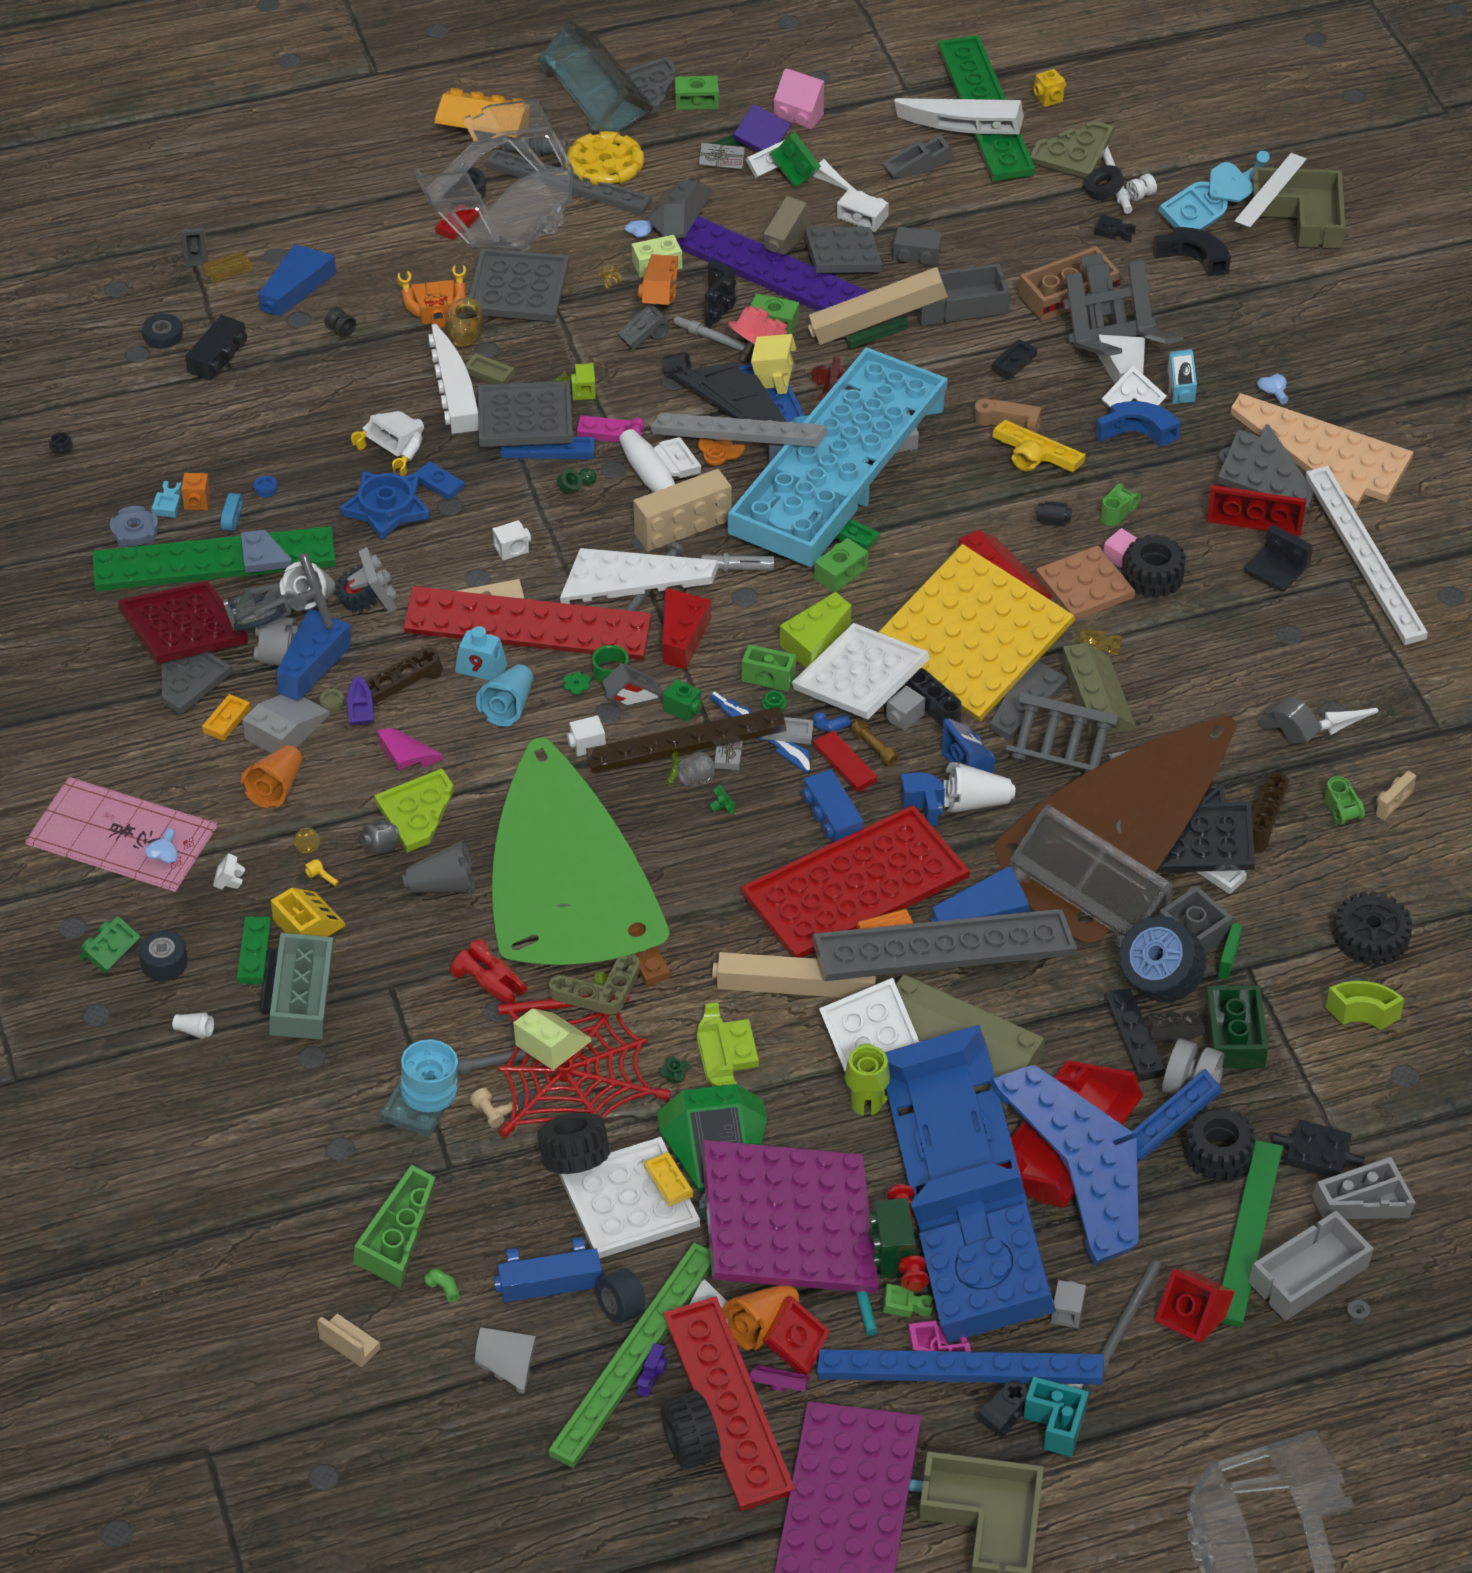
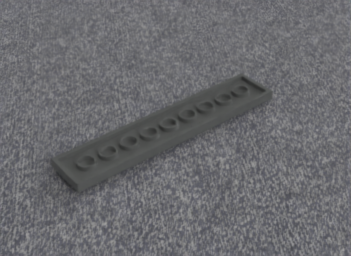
(943, 944)

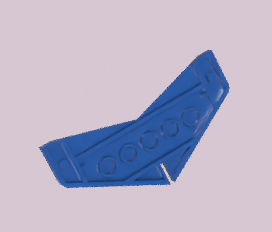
(1085, 1140)

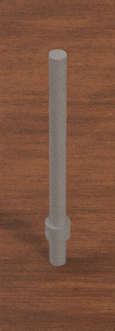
(696, 328)

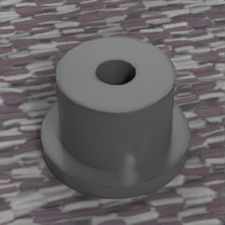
(1358, 1311)

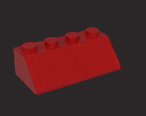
(1255, 509)
(995, 552)

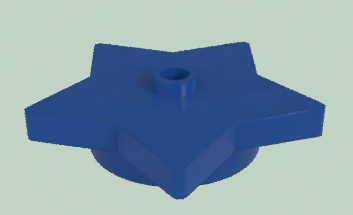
(386, 502)

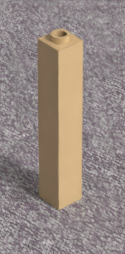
(877, 306)
(782, 976)

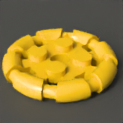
(590, 150)

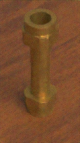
(887, 755)

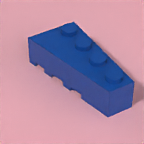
(311, 654)

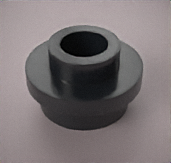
(60, 442)

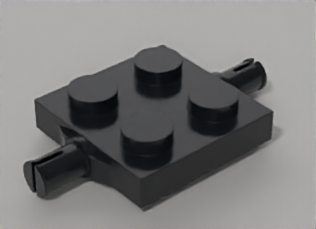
(1318, 1149)

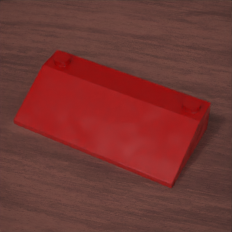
(1040, 1166)

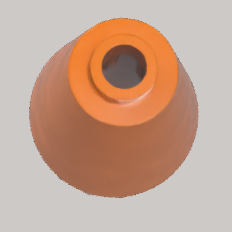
(272, 777)
(754, 1313)

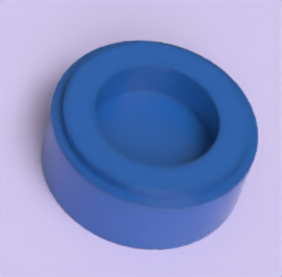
(265, 486)

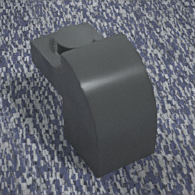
(1293, 718)

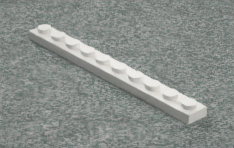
(1366, 555)

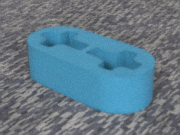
(231, 512)

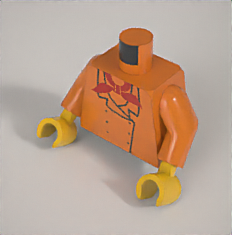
(431, 299)

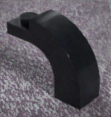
(1195, 244)

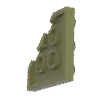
(1074, 150)

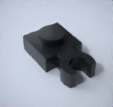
(1113, 227)

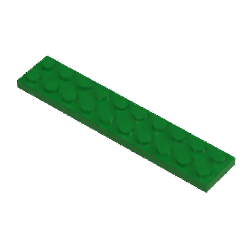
(975, 79)
(201, 559)

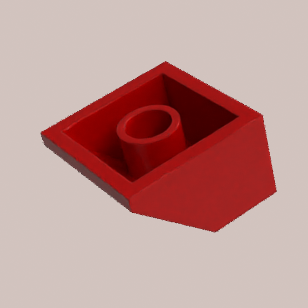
(1193, 1304)

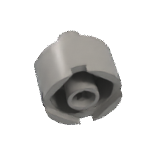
(274, 641)

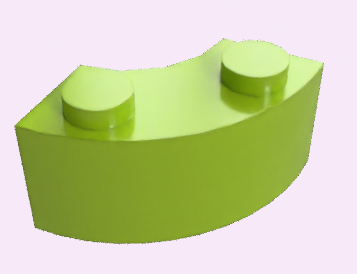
(1365, 1003)

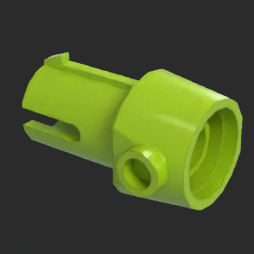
(867, 1077)

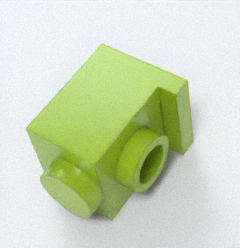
(583, 382)

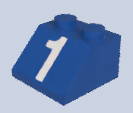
(965, 747)

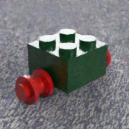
(894, 1239)

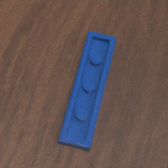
(580, 449)
(1175, 1113)

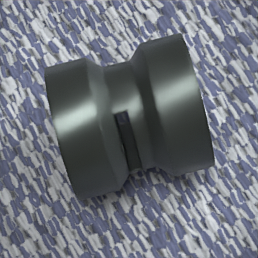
(340, 322)

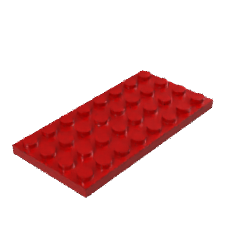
(855, 880)

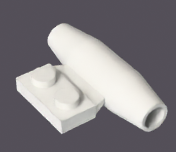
(658, 464)

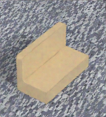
(348, 1339)

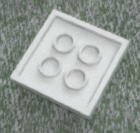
(869, 1017)

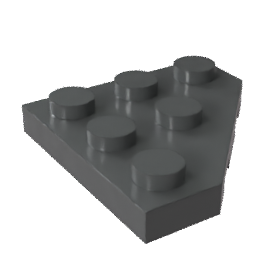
(654, 80)
(190, 679)

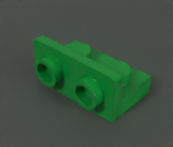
(795, 160)
(110, 944)

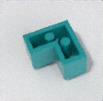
(1060, 1409)

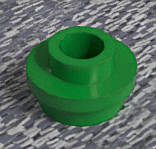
(774, 699)

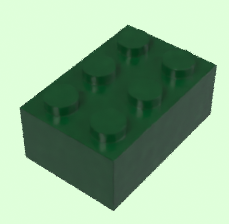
(1237, 1025)

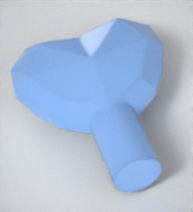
(639, 228)
(1275, 386)
(163, 848)

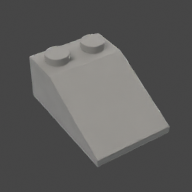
(282, 722)

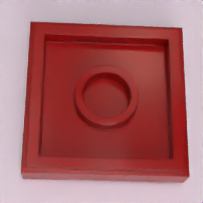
(796, 1335)

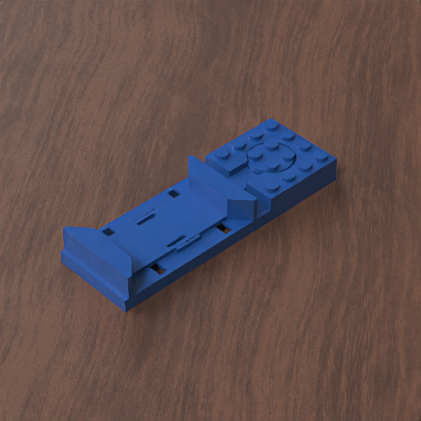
(971, 1210)

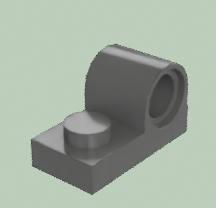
(647, 322)

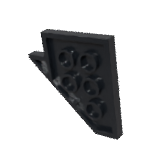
(1215, 838)

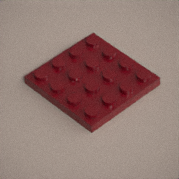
(181, 622)

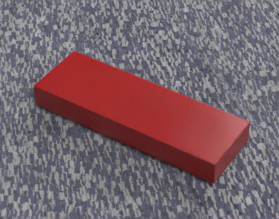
(845, 761)

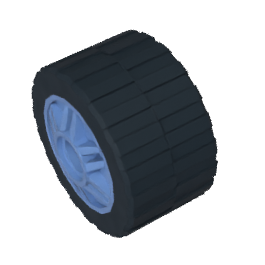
(1162, 959)

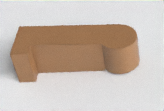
(996, 411)

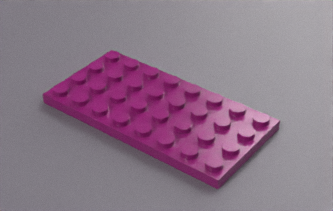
(849, 1491)

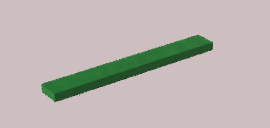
(1250, 1227)

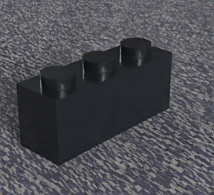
(216, 347)

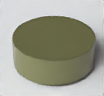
(332, 700)

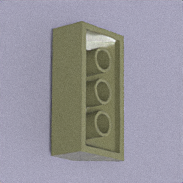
(1095, 685)

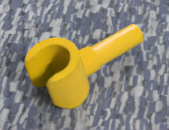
(315, 868)

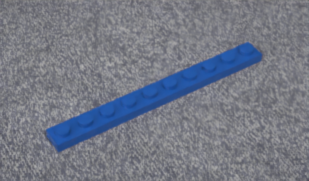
(960, 1366)

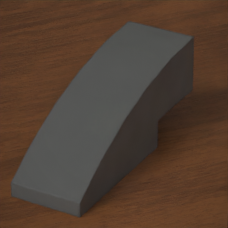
(919, 158)

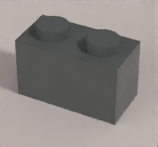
(917, 246)

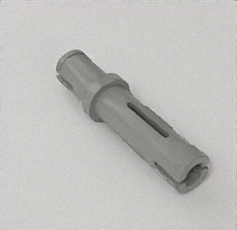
(742, 562)

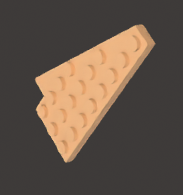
(1356, 460)

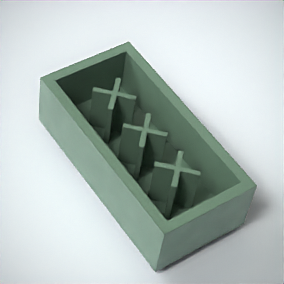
(301, 986)

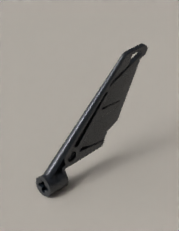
(725, 387)

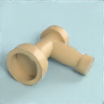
(482, 1098)

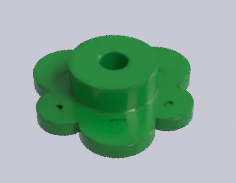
(576, 683)

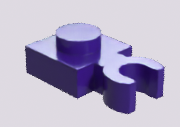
(653, 1367)

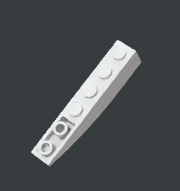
(963, 114)
(454, 384)

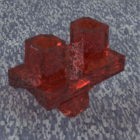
(828, 376)

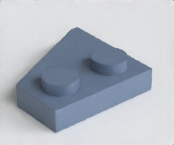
(262, 552)

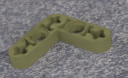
(600, 994)

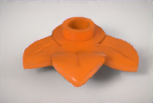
(719, 450)

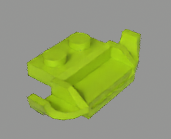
(724, 1046)

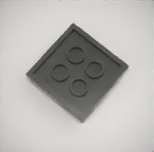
(843, 249)

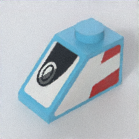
(1181, 377)

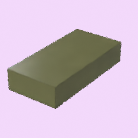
(489, 370)

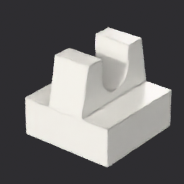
(226, 873)

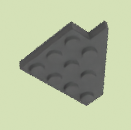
(1263, 466)

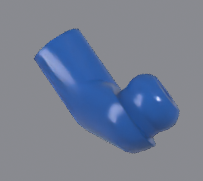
(828, 725)

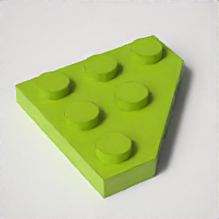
(416, 807)

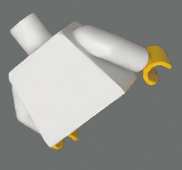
(394, 433)

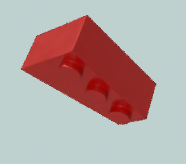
(684, 626)

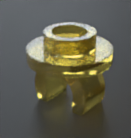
(610, 271)
(307, 840)

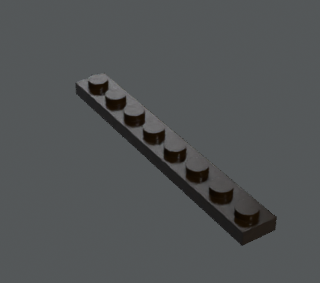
(686, 739)

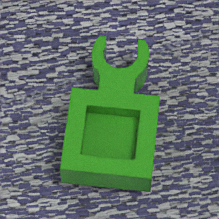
(903, 1302)

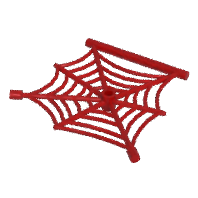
(567, 1069)

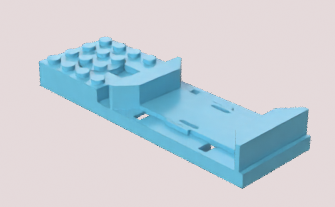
(815, 491)

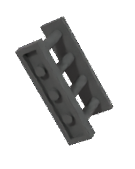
(1056, 711)

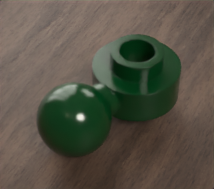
(570, 480)

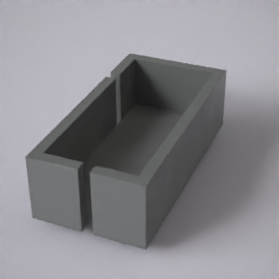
(970, 294)

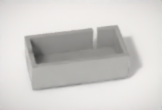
(1306, 1271)

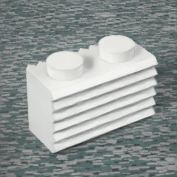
(862, 209)

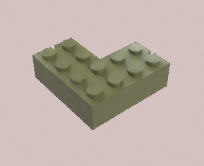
(1311, 198)
(988, 1495)

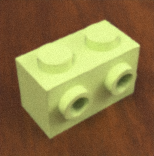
(662, 246)

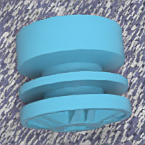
(429, 1075)

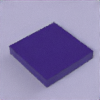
(760, 129)

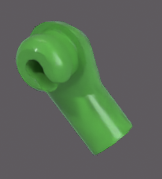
(446, 1281)

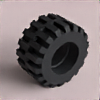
(1154, 566)
(1223, 1127)
(573, 1143)
(690, 1430)

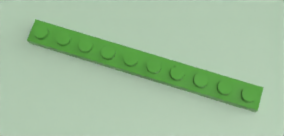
(630, 1358)

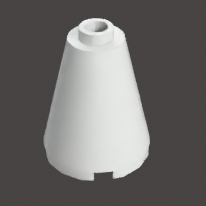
(296, 582)
(975, 789)

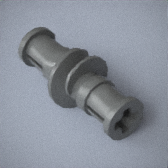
(539, 145)

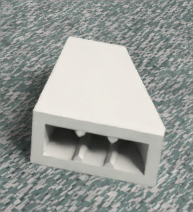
(1131, 355)

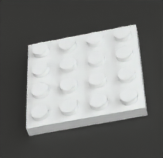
(860, 670)
(621, 1203)

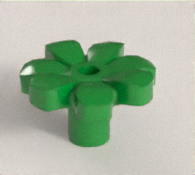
(723, 801)

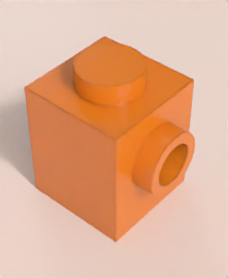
(195, 491)

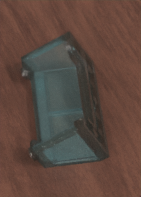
(594, 79)

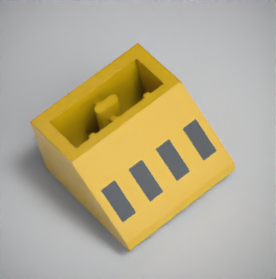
(304, 913)

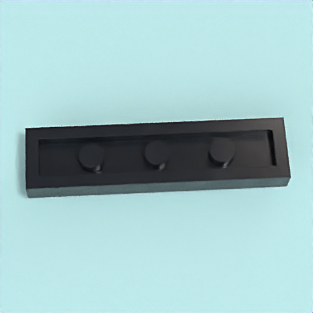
(1134, 1034)

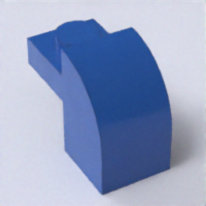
(923, 792)

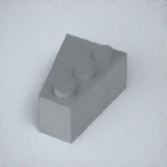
(1365, 1193)

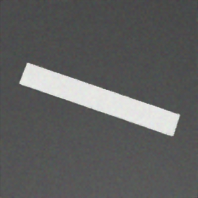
(1270, 190)

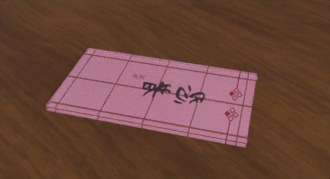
(114, 830)

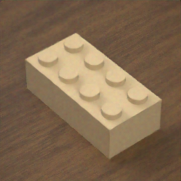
(682, 510)

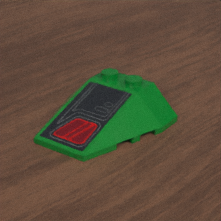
(711, 1114)

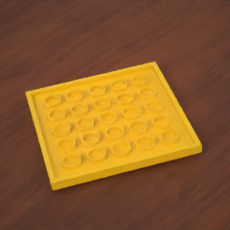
(978, 629)

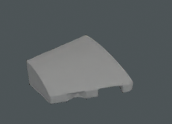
(506, 1355)

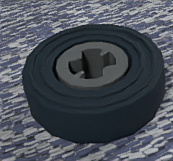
(162, 330)

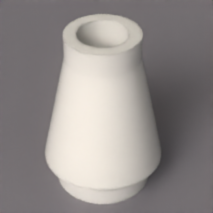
(195, 1024)

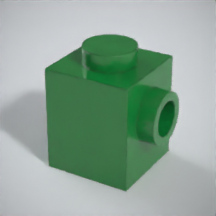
(682, 700)

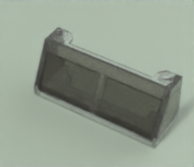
(1089, 873)

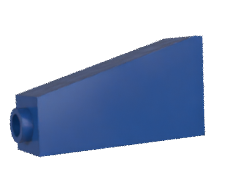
(295, 279)
(990, 897)

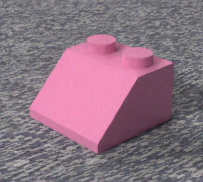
(799, 99)

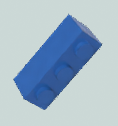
(831, 805)

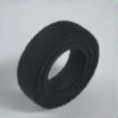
(1100, 174)

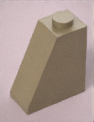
(787, 226)

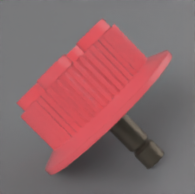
(756, 323)

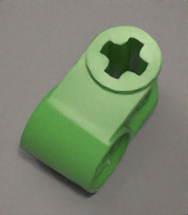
(1118, 505)
(1343, 801)

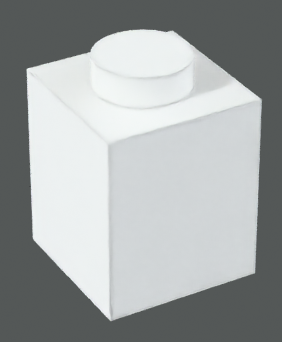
(585, 734)

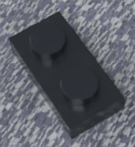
(1014, 359)

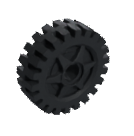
(1372, 928)

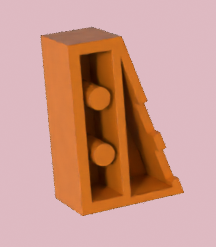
(659, 280)

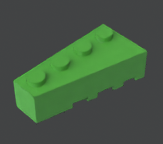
(394, 1231)

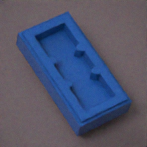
(439, 480)

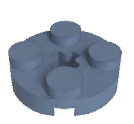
(127, 535)

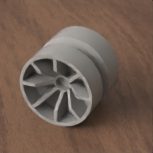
(1184, 1065)

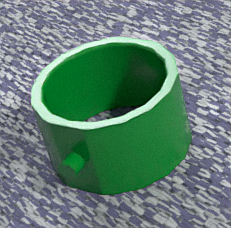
(604, 654)

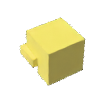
(773, 361)

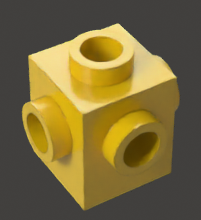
(1049, 87)

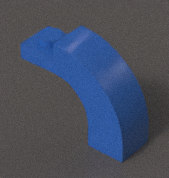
(1139, 417)

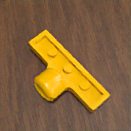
(1035, 448)

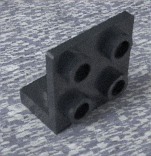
(720, 292)
(1281, 559)

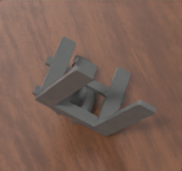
(1103, 299)

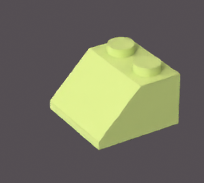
(548, 1037)

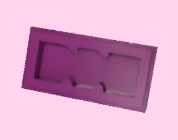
(780, 1379)

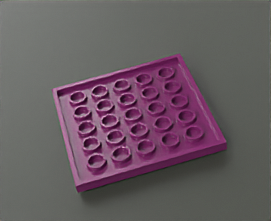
(788, 1217)

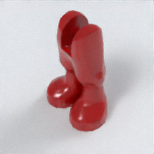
(497, 980)

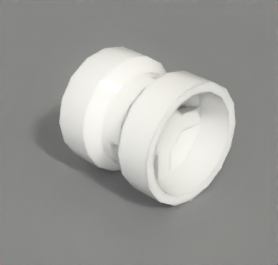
(1140, 187)

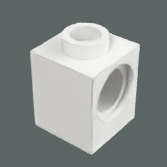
(511, 540)

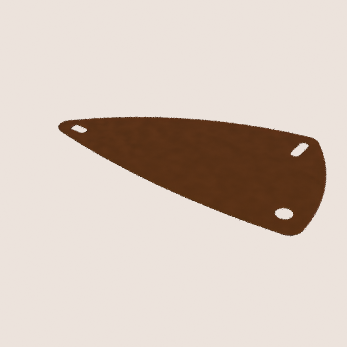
(1146, 789)

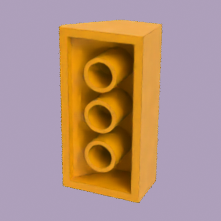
(457, 105)

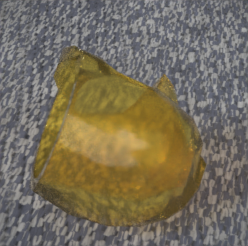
(463, 331)

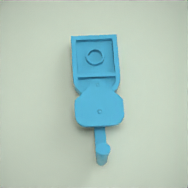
(1206, 202)

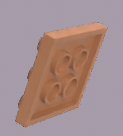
(1085, 582)

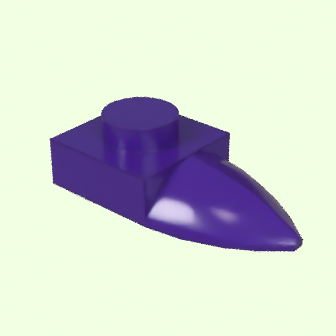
(360, 703)

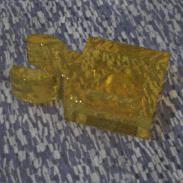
(1100, 641)

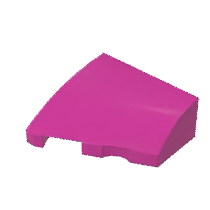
(405, 749)
(930, 1337)

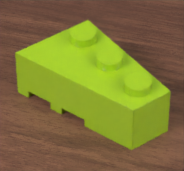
(815, 628)

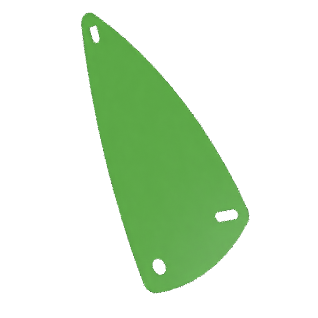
(566, 849)

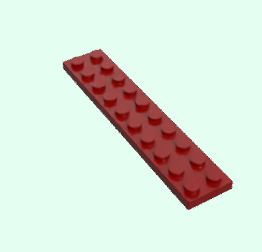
(527, 621)

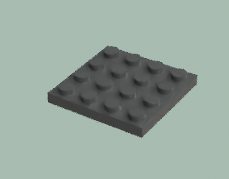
(519, 284)
(525, 414)

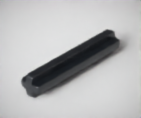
(268, 981)

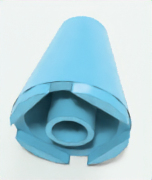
(505, 695)

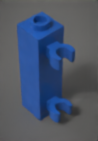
(548, 1274)

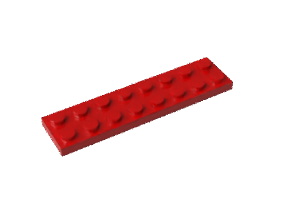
(719, 1374)

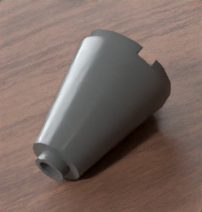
(442, 872)

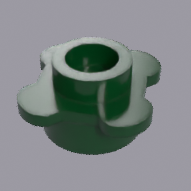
(674, 1075)

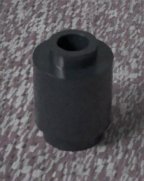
(1054, 513)

